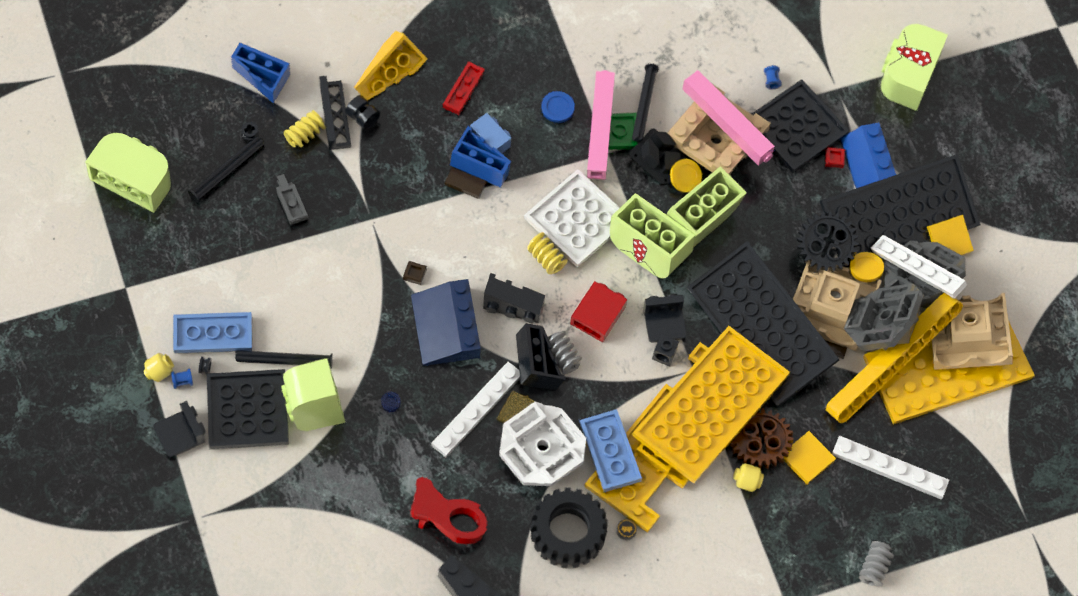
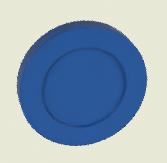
(557, 107)

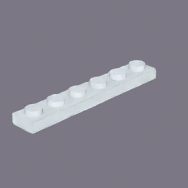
(919, 266)
(476, 409)
(890, 467)

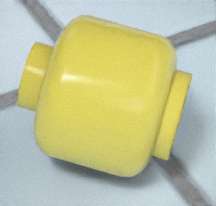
(158, 367)
(748, 477)

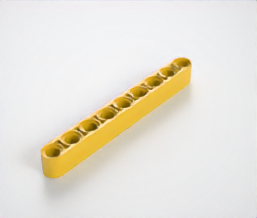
(892, 360)

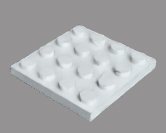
(574, 217)

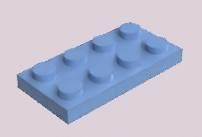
(212, 332)
(610, 450)

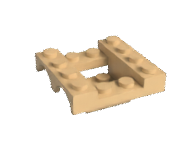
(694, 135)
(822, 309)
(976, 342)

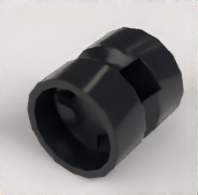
(362, 112)

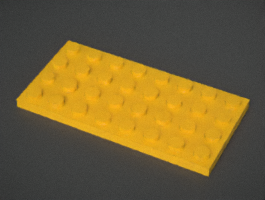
(921, 389)
(711, 404)

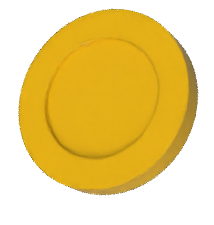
(685, 175)
(866, 267)

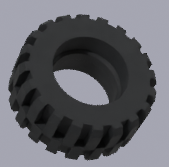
(568, 503)

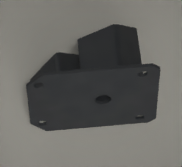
(657, 155)

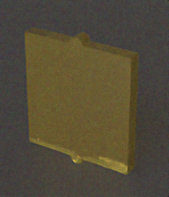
(514, 405)

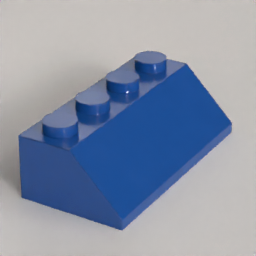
(867, 155)

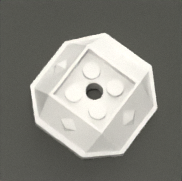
(546, 427)

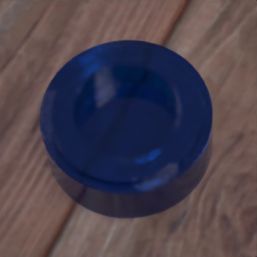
(390, 401)

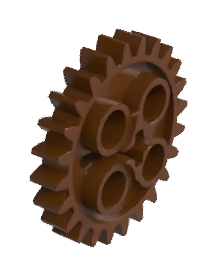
(779, 436)

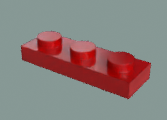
(463, 88)

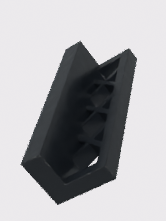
(330, 127)

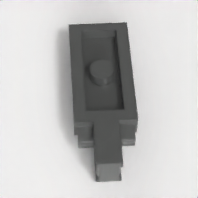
(290, 201)

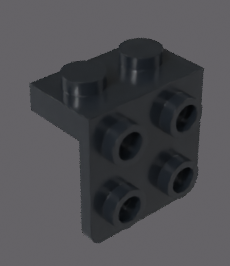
(664, 317)
(180, 431)

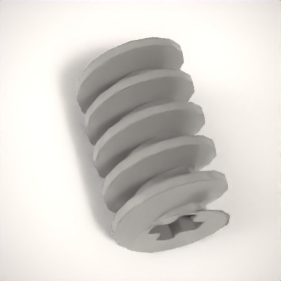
(563, 352)
(875, 564)

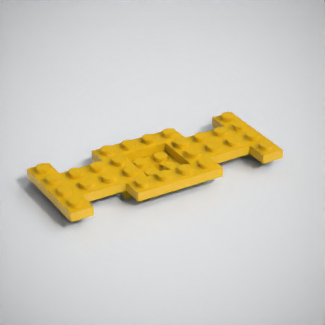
(654, 470)

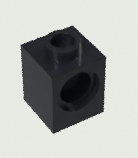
(665, 350)

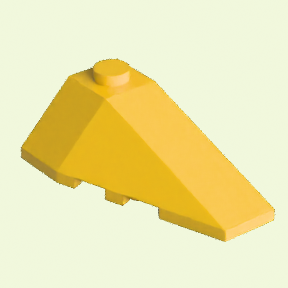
(391, 63)

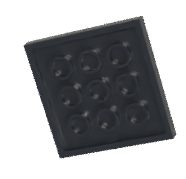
(800, 125)
(246, 409)

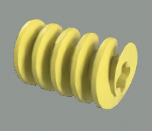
(304, 128)
(545, 254)

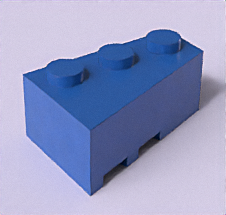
(261, 70)
(479, 159)

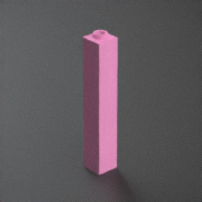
(728, 118)
(600, 125)

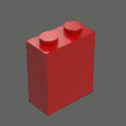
(598, 311)

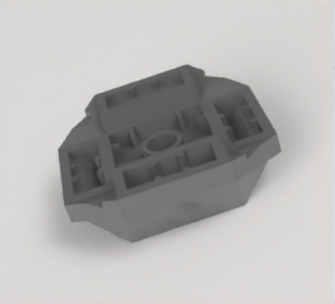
(933, 252)
(884, 317)

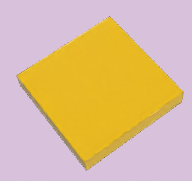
(952, 234)
(808, 457)

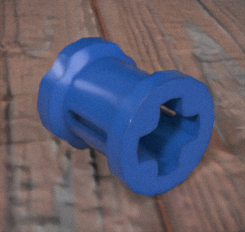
(772, 76)
(182, 378)

